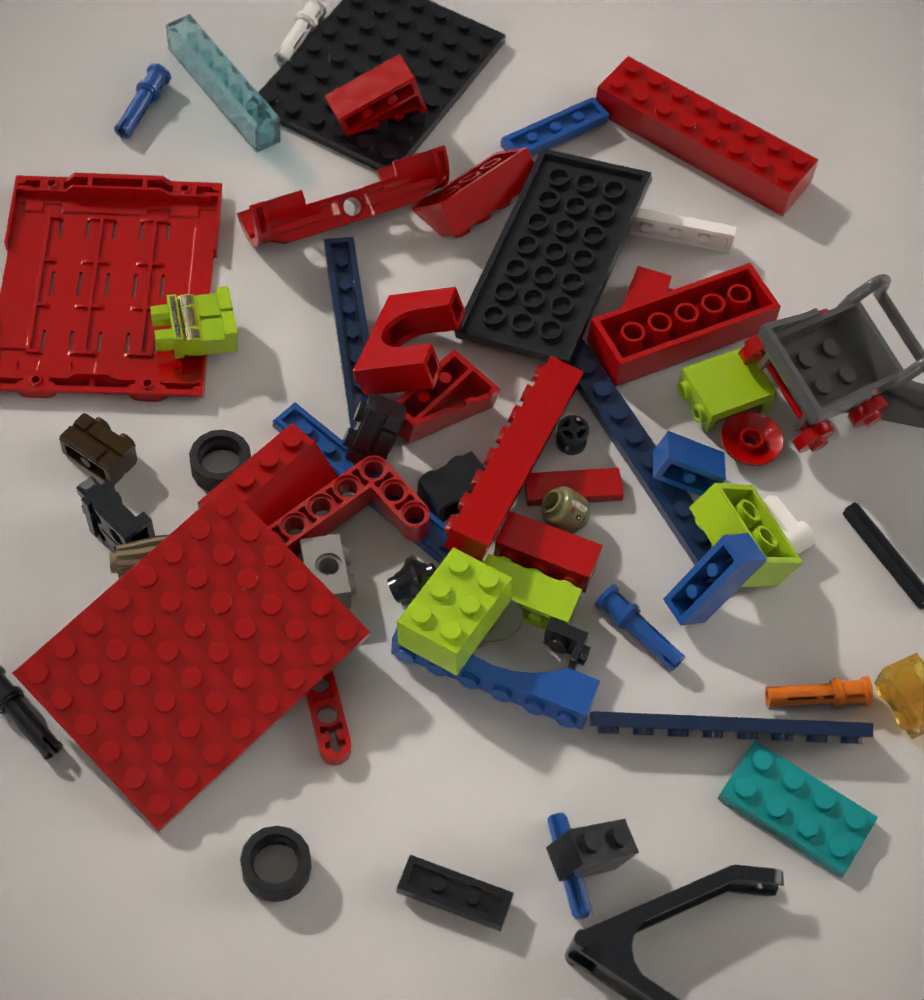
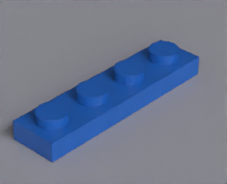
(557, 127)

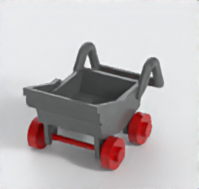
(834, 362)

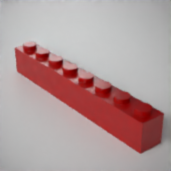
(513, 460)

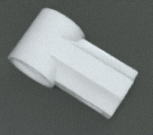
(798, 533)

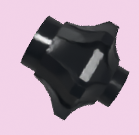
(410, 579)

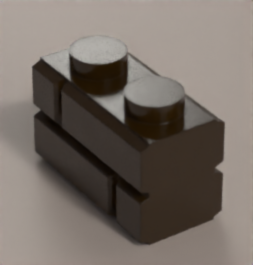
(99, 448)

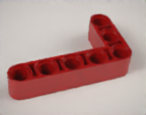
(343, 508)

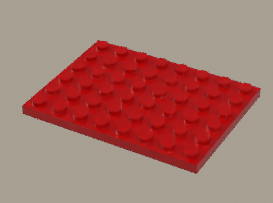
(191, 656)

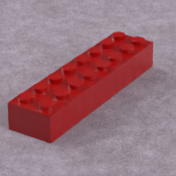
(706, 135)

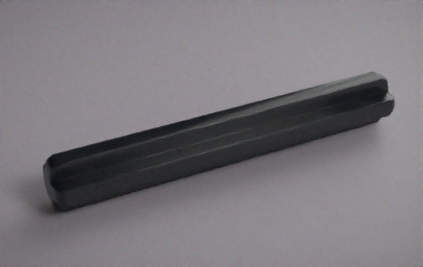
(886, 553)

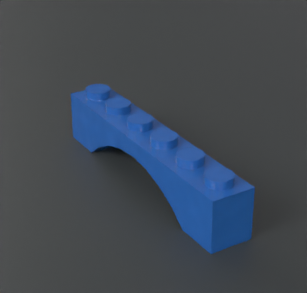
(556, 694)

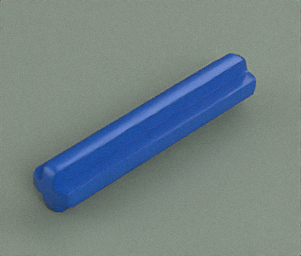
(575, 888)

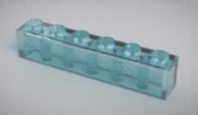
(223, 83)

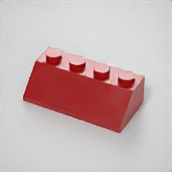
(476, 193)
(279, 475)

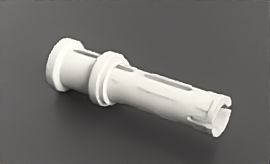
(305, 23)

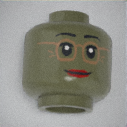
(565, 509)

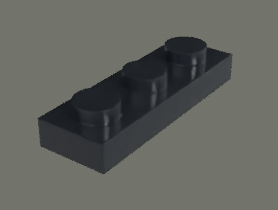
(455, 892)

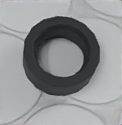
(211, 442)
(272, 836)

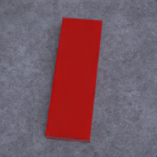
(593, 484)

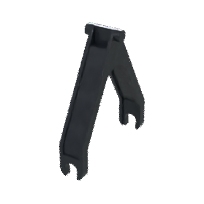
(607, 946)

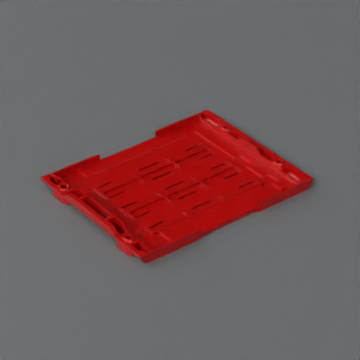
(38, 252)

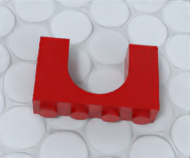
(391, 368)

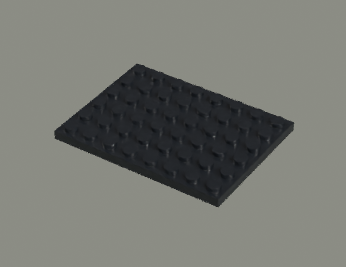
(358, 35)

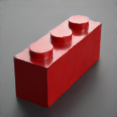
(548, 550)

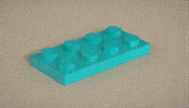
(798, 808)

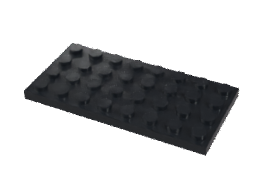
(554, 256)

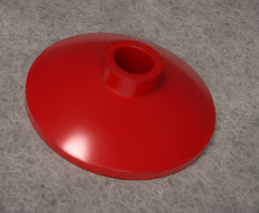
(754, 429)

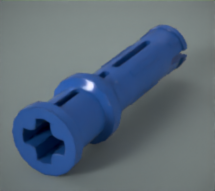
(147, 92)
(629, 617)

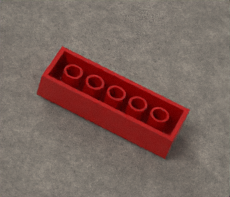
(682, 323)

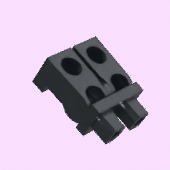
(109, 516)

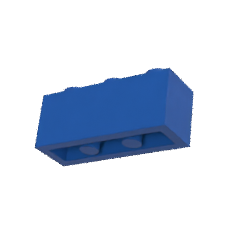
(714, 578)

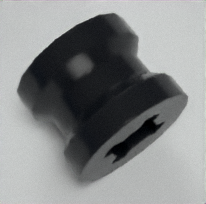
(578, 429)

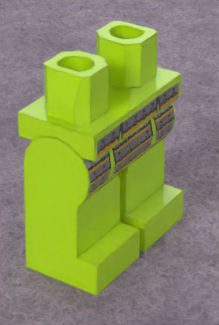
(196, 323)

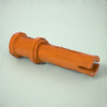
(834, 693)

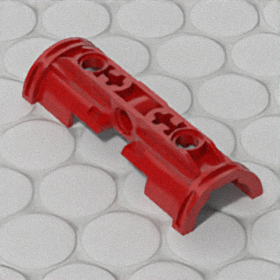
(400, 184)

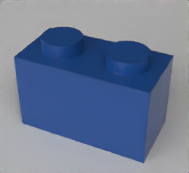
(688, 464)

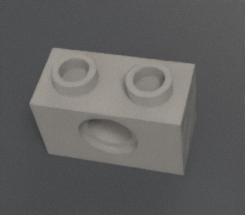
(328, 554)

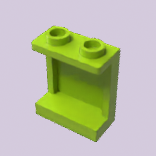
(724, 388)

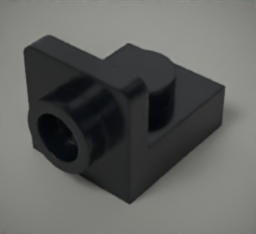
(567, 639)

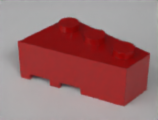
(376, 96)
(457, 395)

